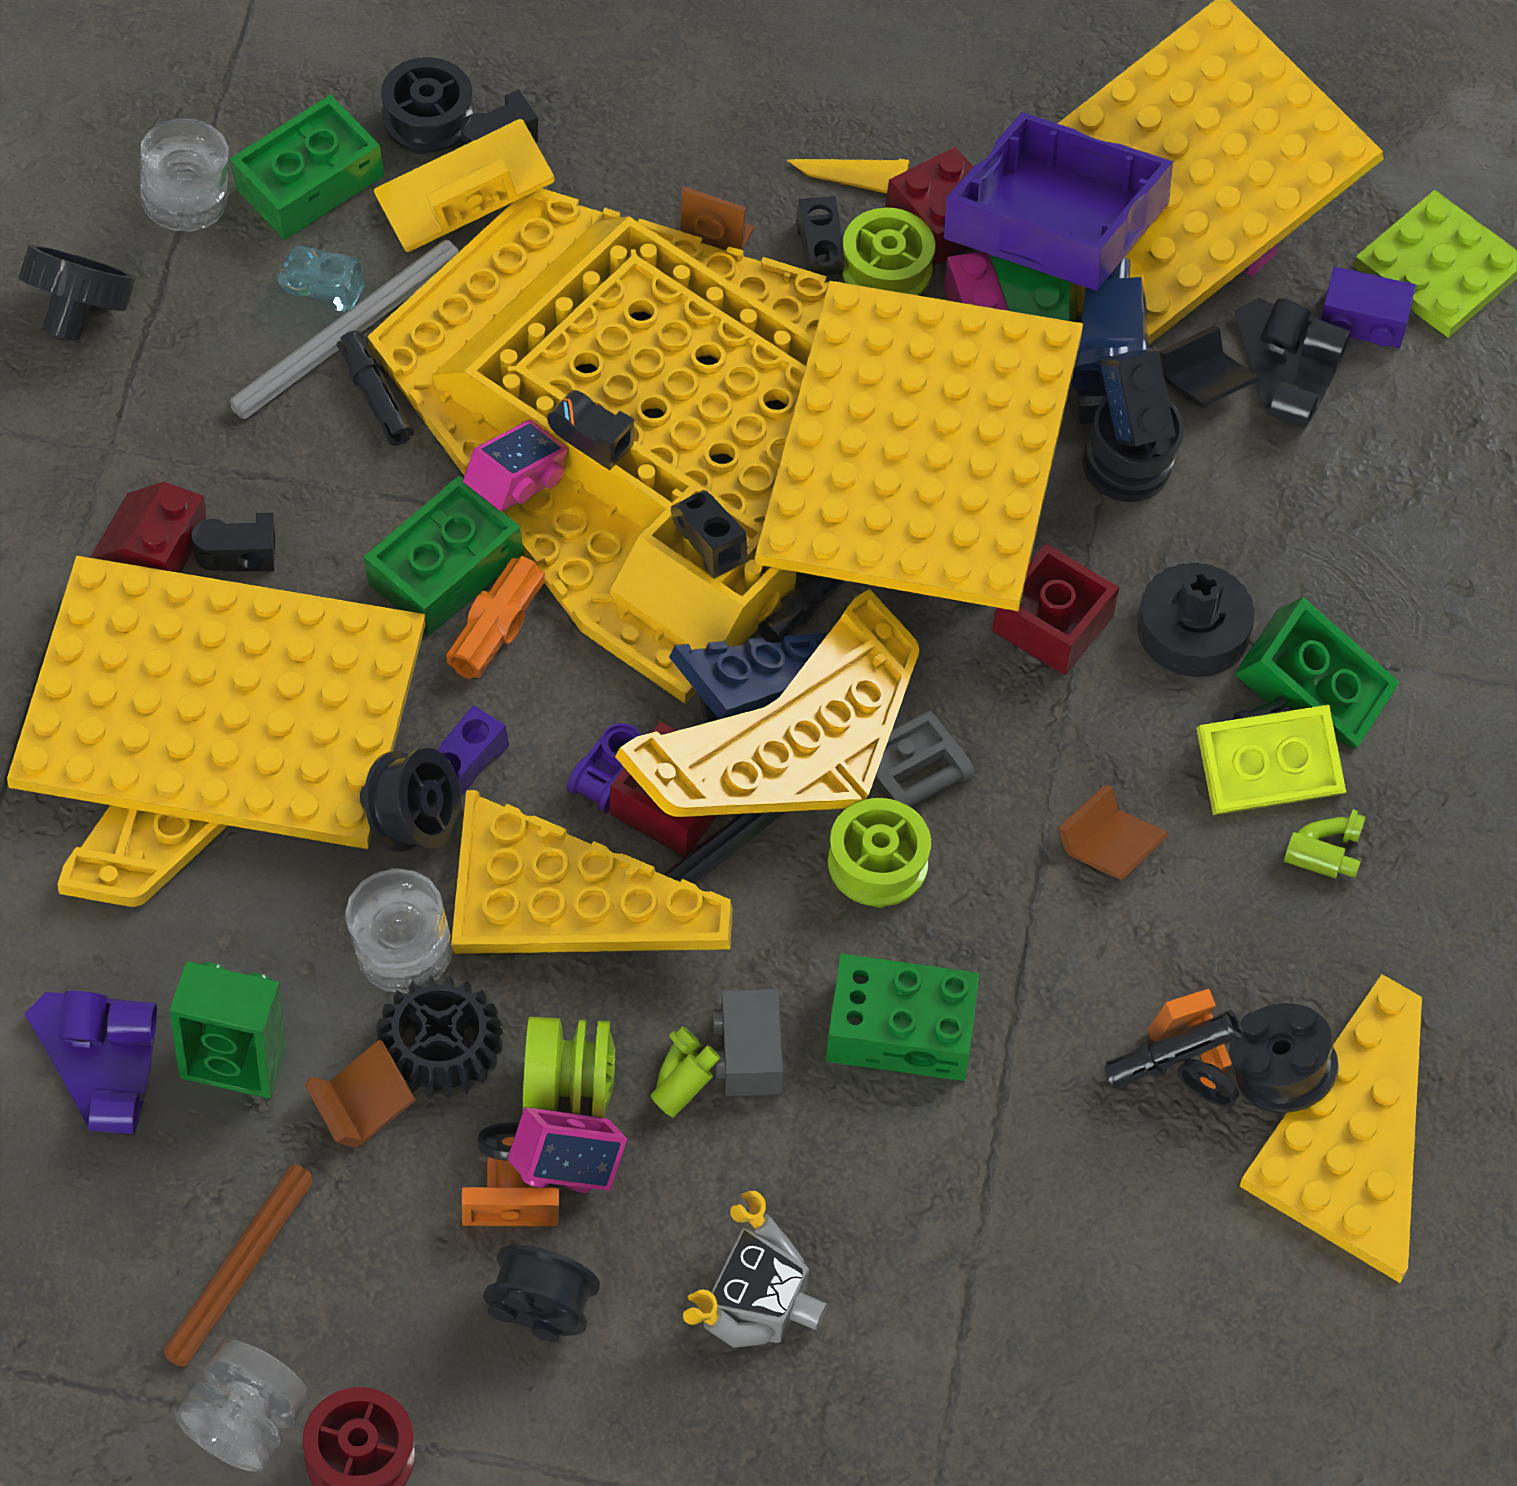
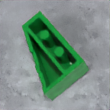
(1035, 291)

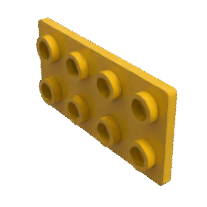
(464, 185)

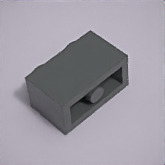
(750, 1042)

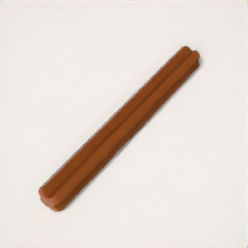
(238, 1266)

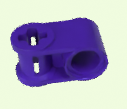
(600, 767)

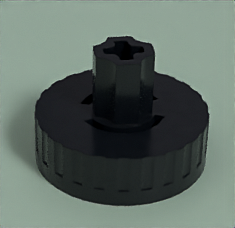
(74, 286)
(1195, 599)

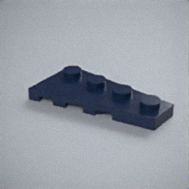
(747, 675)

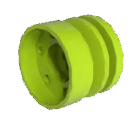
(568, 1067)

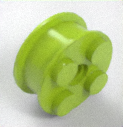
(888, 251)
(879, 852)

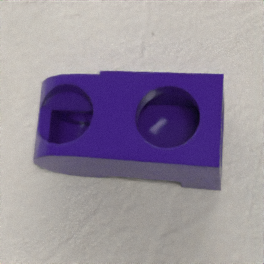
(473, 745)

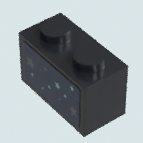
(1137, 397)

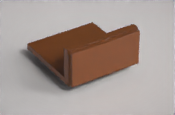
(714, 220)
(1109, 837)
(361, 1096)

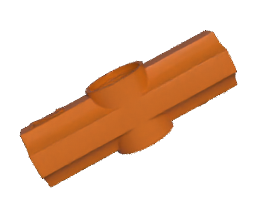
(495, 617)

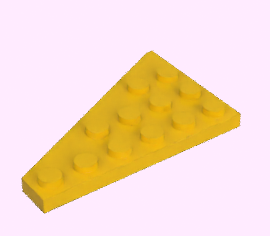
(546, 891)
(1351, 1155)

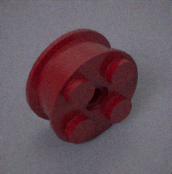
(365, 1420)

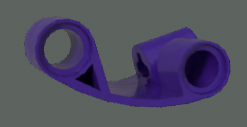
(100, 1053)

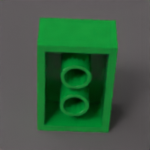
(228, 1029)

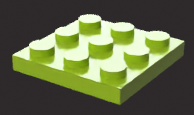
(1449, 259)

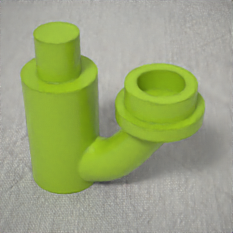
(1324, 858)
(682, 1075)

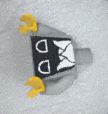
(758, 1285)

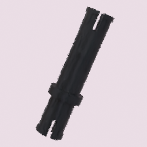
(368, 375)
(797, 607)
(1155, 1057)

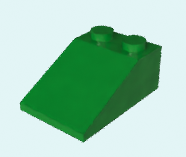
(1317, 665)

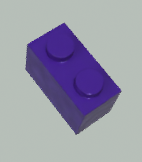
(1368, 306)

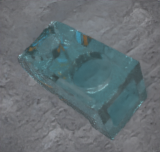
(323, 276)

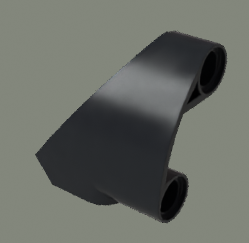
(1290, 356)

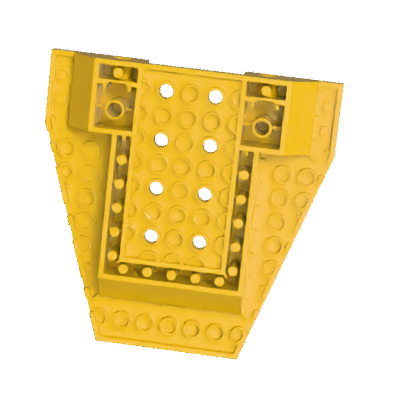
(555, 291)

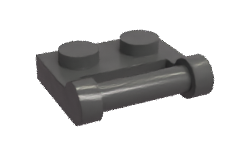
(915, 748)

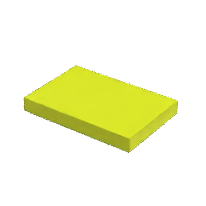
(1271, 760)

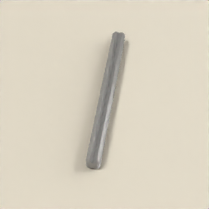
(356, 319)

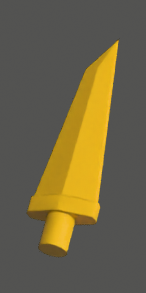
(863, 174)

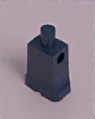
(1112, 325)

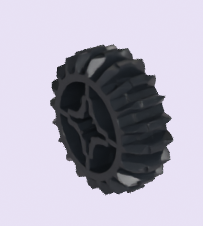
(439, 1053)

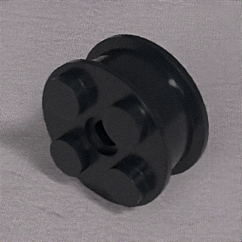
(426, 104)
(412, 799)
(1284, 1058)
(541, 1291)

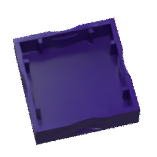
(1058, 201)

